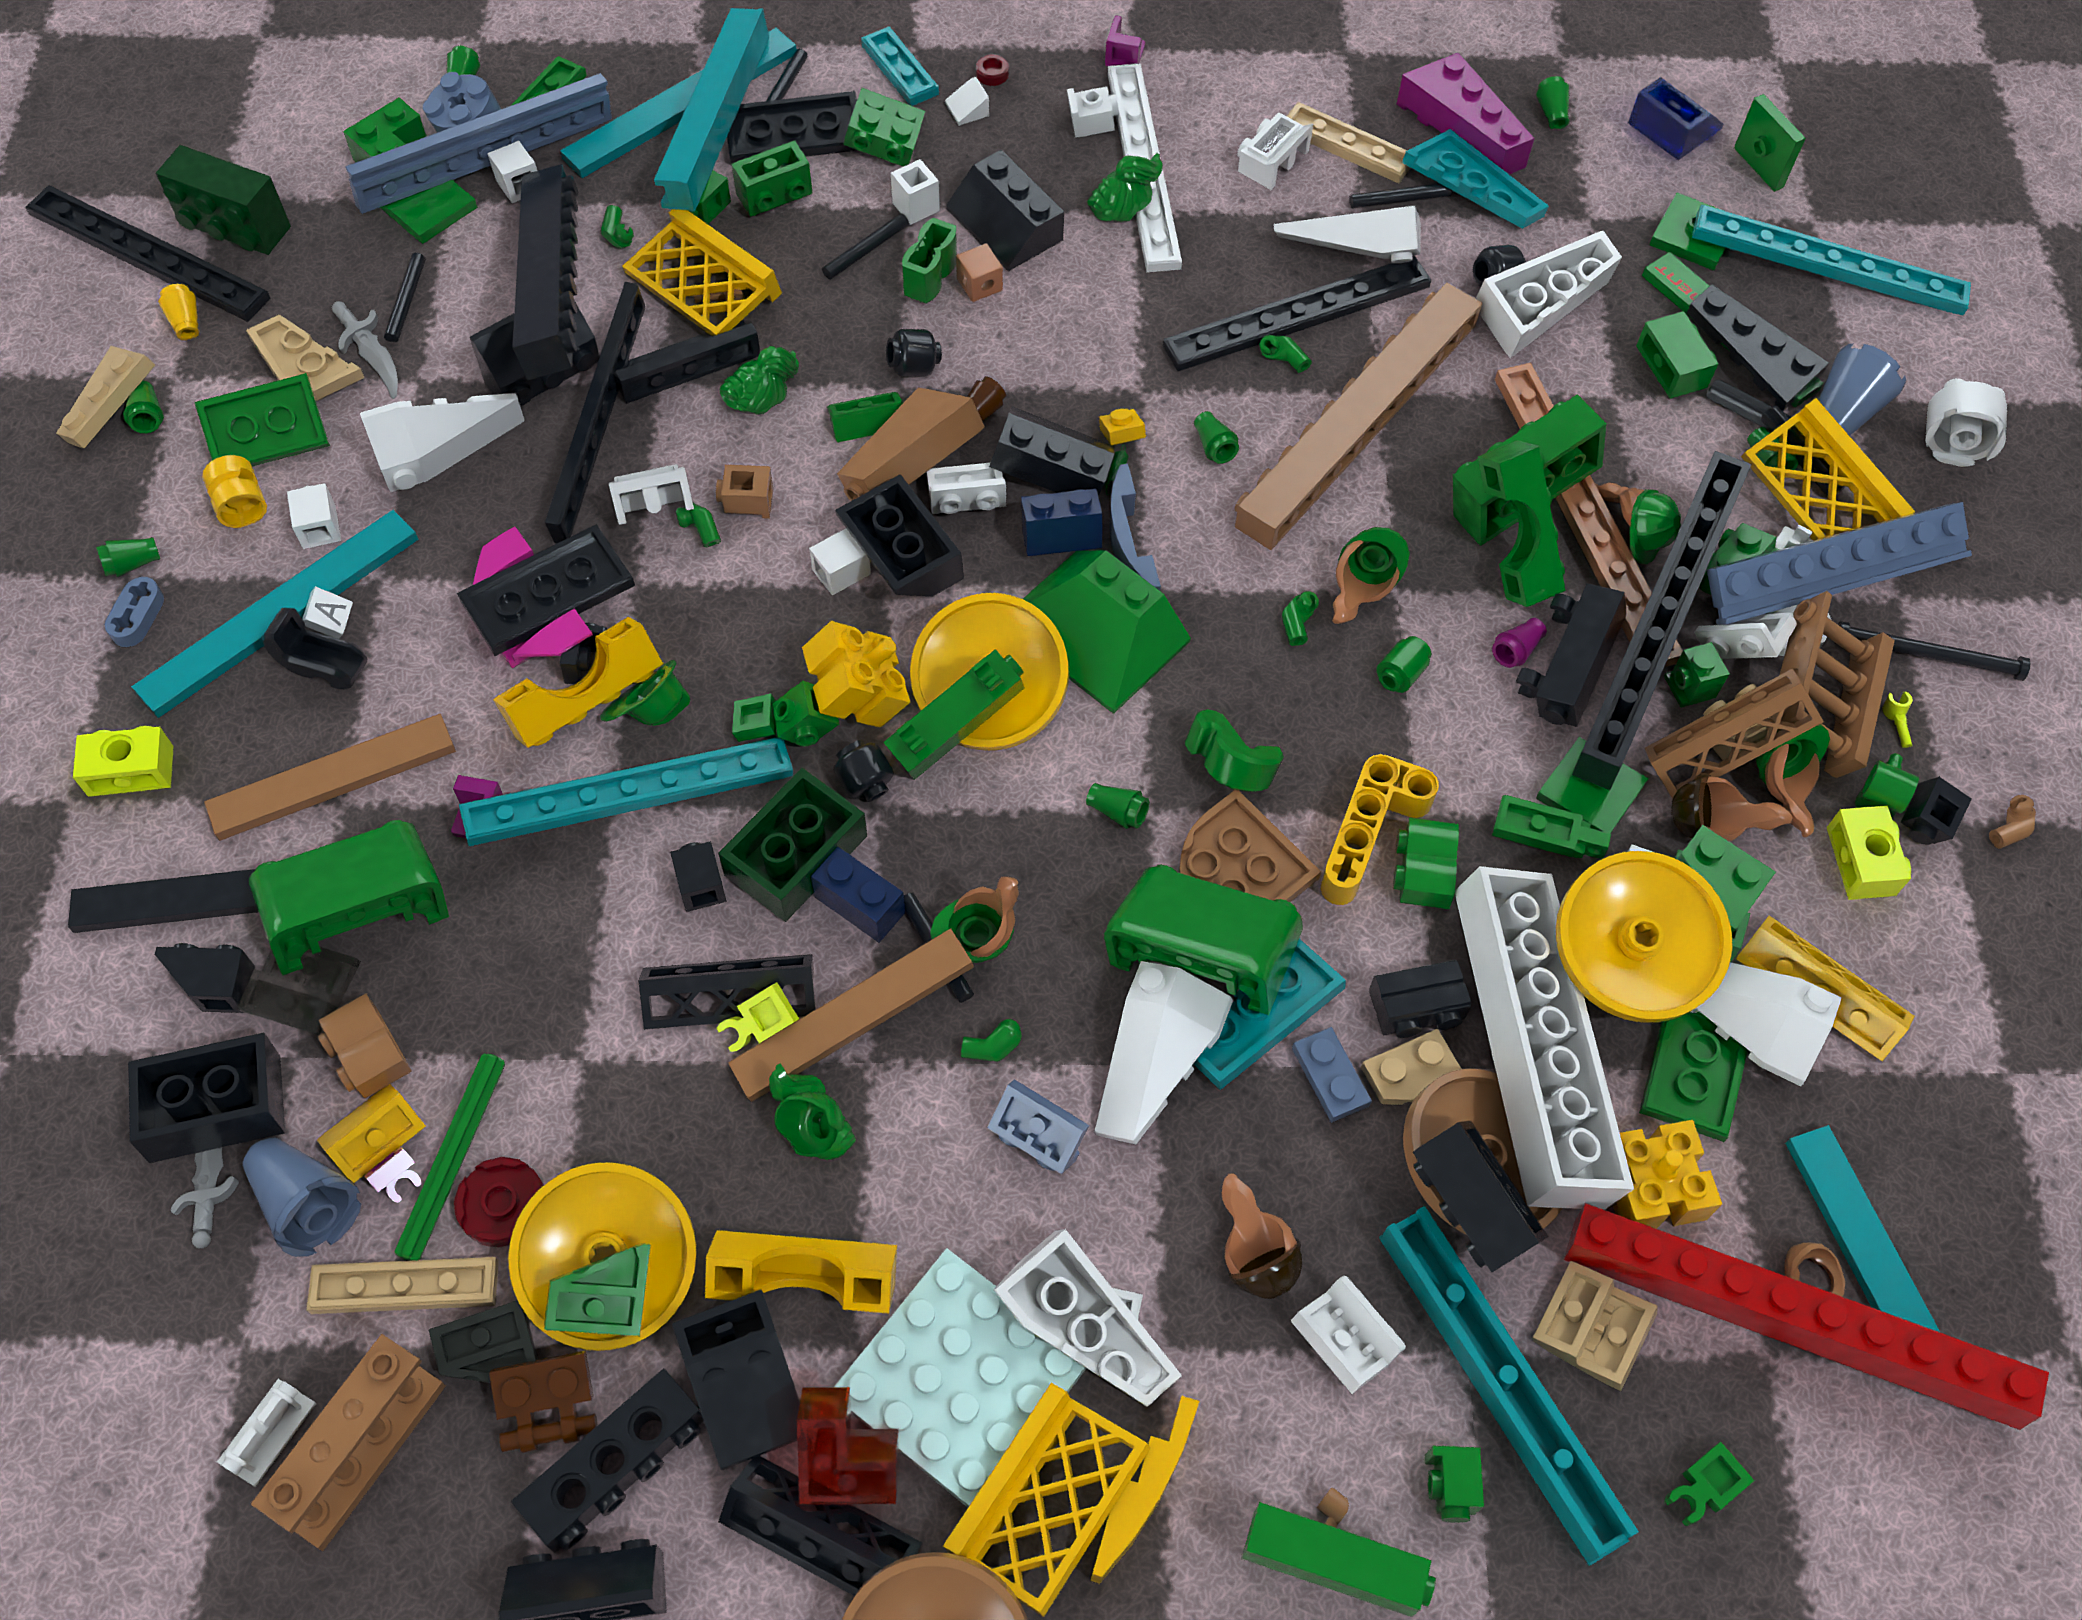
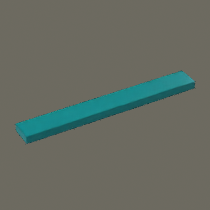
(656, 115)
(1832, 260)
(244, 632)
(624, 791)

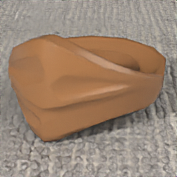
(1819, 1255)

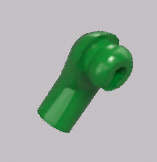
(613, 230)
(1284, 349)
(702, 520)

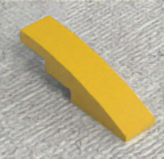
(1142, 1498)

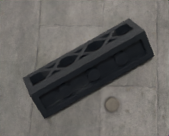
(687, 361)
(718, 977)
(812, 1536)

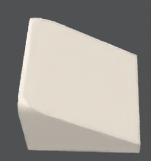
(968, 102)

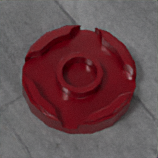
(495, 1223)

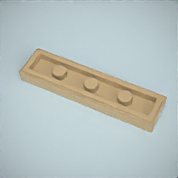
(1352, 143)
(403, 1285)

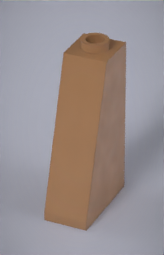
(912, 440)

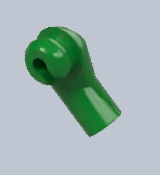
(1296, 614)
(996, 1045)

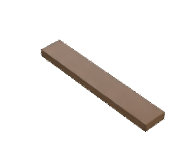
(329, 777)
(852, 1013)

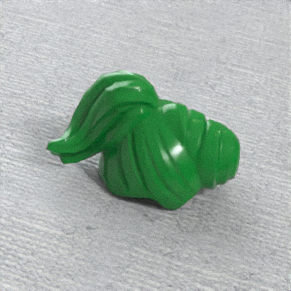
(1126, 189)
(760, 382)
(809, 1116)

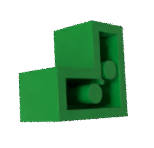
(384, 130)

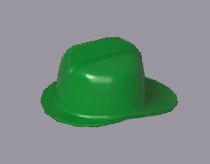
(652, 700)

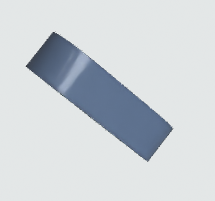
(130, 610)

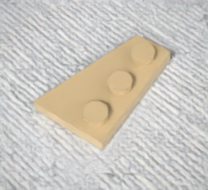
(293, 352)

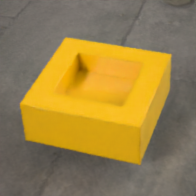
(1122, 426)

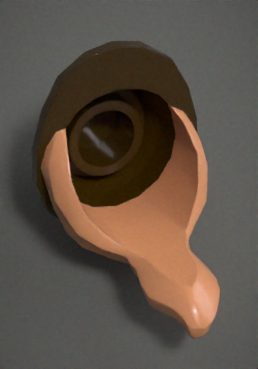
(1722, 809)
(1261, 1246)

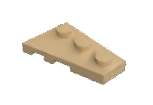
(103, 395)

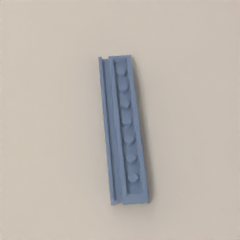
(465, 146)
(1838, 563)

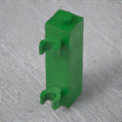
(956, 713)
(1339, 1560)

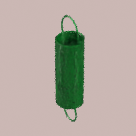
(1119, 458)

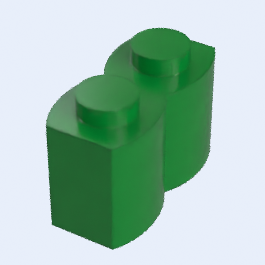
(929, 260)
(1428, 863)

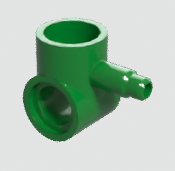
(1888, 786)

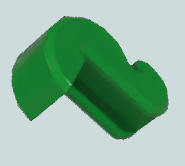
(1228, 756)

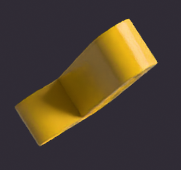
(1363, 830)

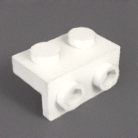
(965, 488)
(1750, 637)
(1348, 1334)

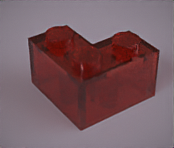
(840, 1461)

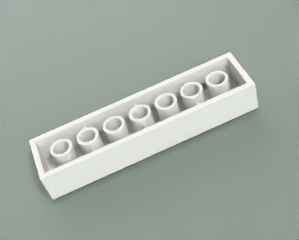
(1541, 1043)

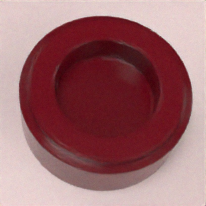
(992, 70)

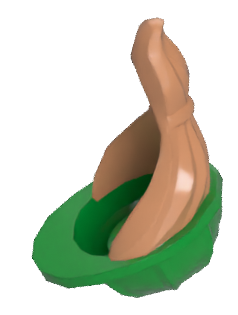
(1651, 518)
(1368, 570)
(1793, 772)
(981, 920)

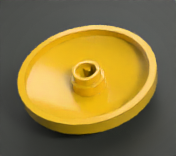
(971, 631)
(1644, 936)
(590, 1217)

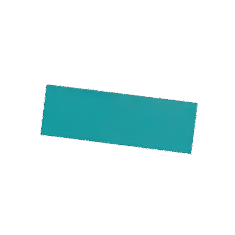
(900, 66)

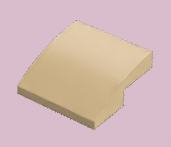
(1595, 1325)

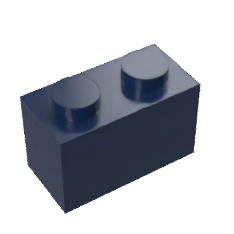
(1061, 522)
(858, 894)

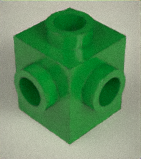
(799, 716)

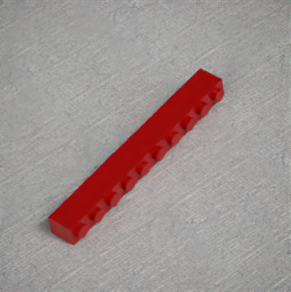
(1808, 1318)

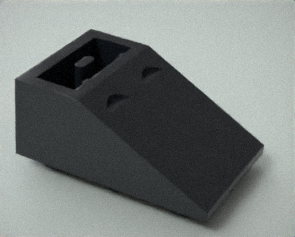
(739, 1378)

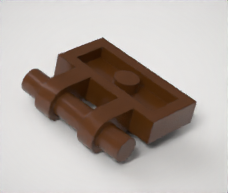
(542, 1386)

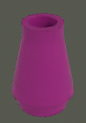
(1516, 644)

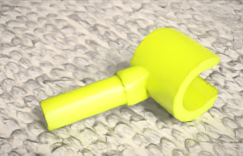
(1897, 712)

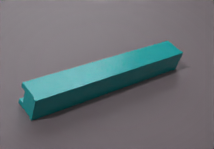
(712, 109)
(1509, 1387)

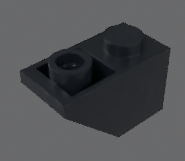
(209, 975)

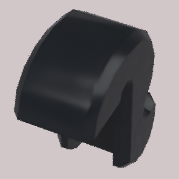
(312, 653)

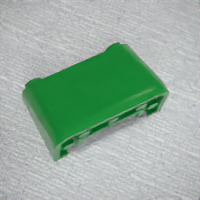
(345, 889)
(1206, 932)

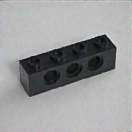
(543, 1499)

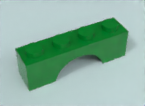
(1533, 565)

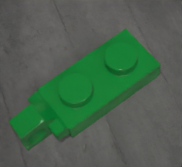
(1548, 829)

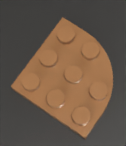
(1245, 852)

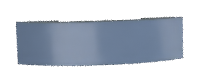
(1122, 544)

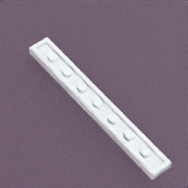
(1139, 139)

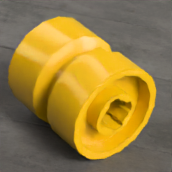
(234, 491)

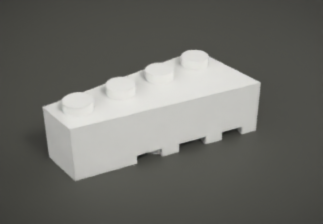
(1541, 292)

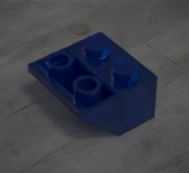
(1672, 119)

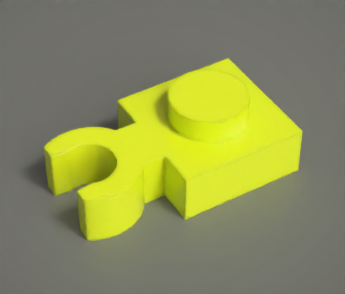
(762, 1015)

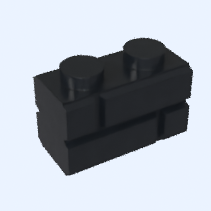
(1420, 999)

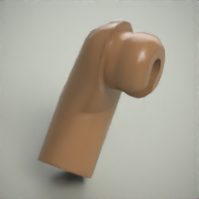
(2019, 822)

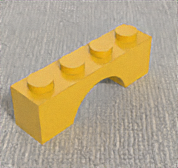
(621, 658)
(852, 1272)

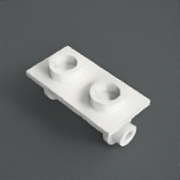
(266, 1432)

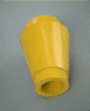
(180, 309)

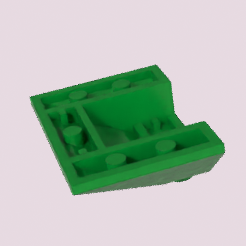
(1111, 625)

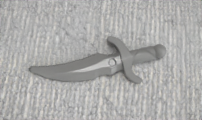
(367, 344)
(205, 1194)

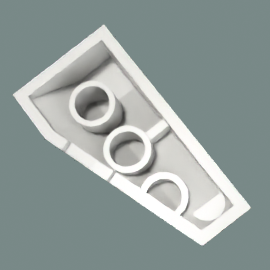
(1379, 233)
(427, 439)
(1773, 1017)
(1160, 1036)
(1056, 1299)

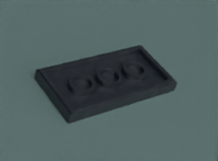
(812, 121)
(543, 587)

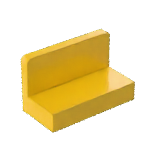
(371, 1133)

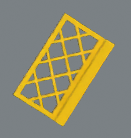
(701, 239)
(1844, 458)
(1010, 1483)

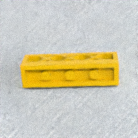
(1863, 1012)

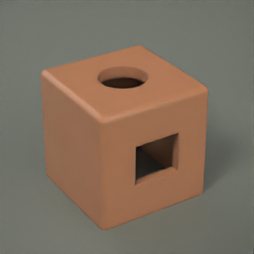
(979, 272)

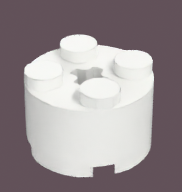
(1966, 422)

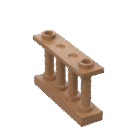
(1861, 681)
(349, 1443)

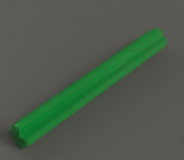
(449, 1158)

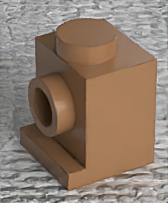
(746, 490)

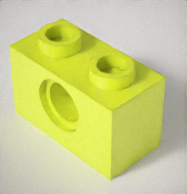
(104, 771)
(1865, 874)

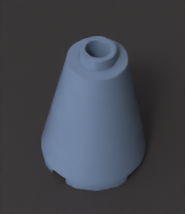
(1860, 385)
(300, 1196)

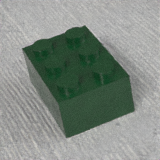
(223, 200)
(790, 841)

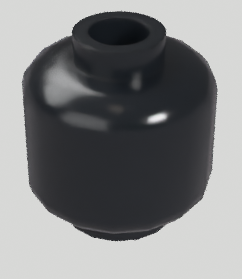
(1496, 260)
(913, 352)
(863, 770)

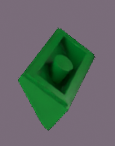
(862, 416)

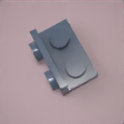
(1038, 1127)

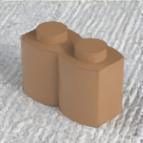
(363, 1046)

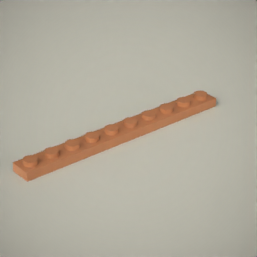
(1584, 508)

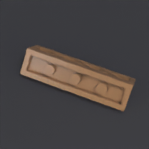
(1733, 720)

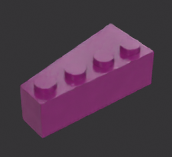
(1456, 98)

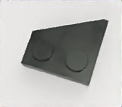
(483, 1343)

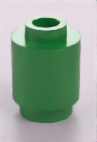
(1404, 664)

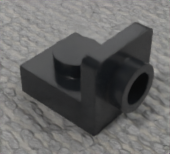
(579, 657)

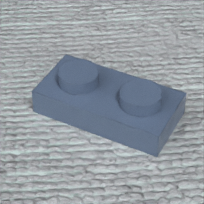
(1331, 1074)

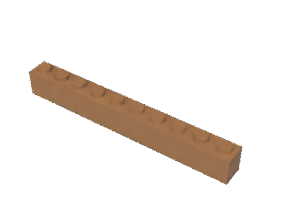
(1356, 416)

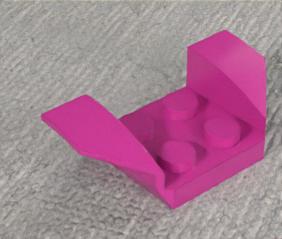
(555, 637)

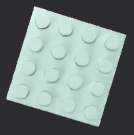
(954, 1376)

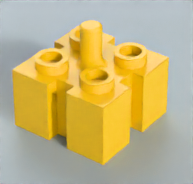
(856, 674)
(1667, 1177)

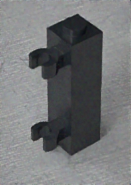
(1580, 655)

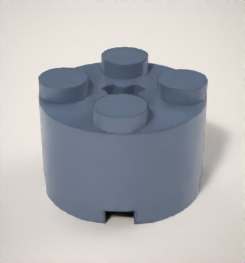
(459, 101)

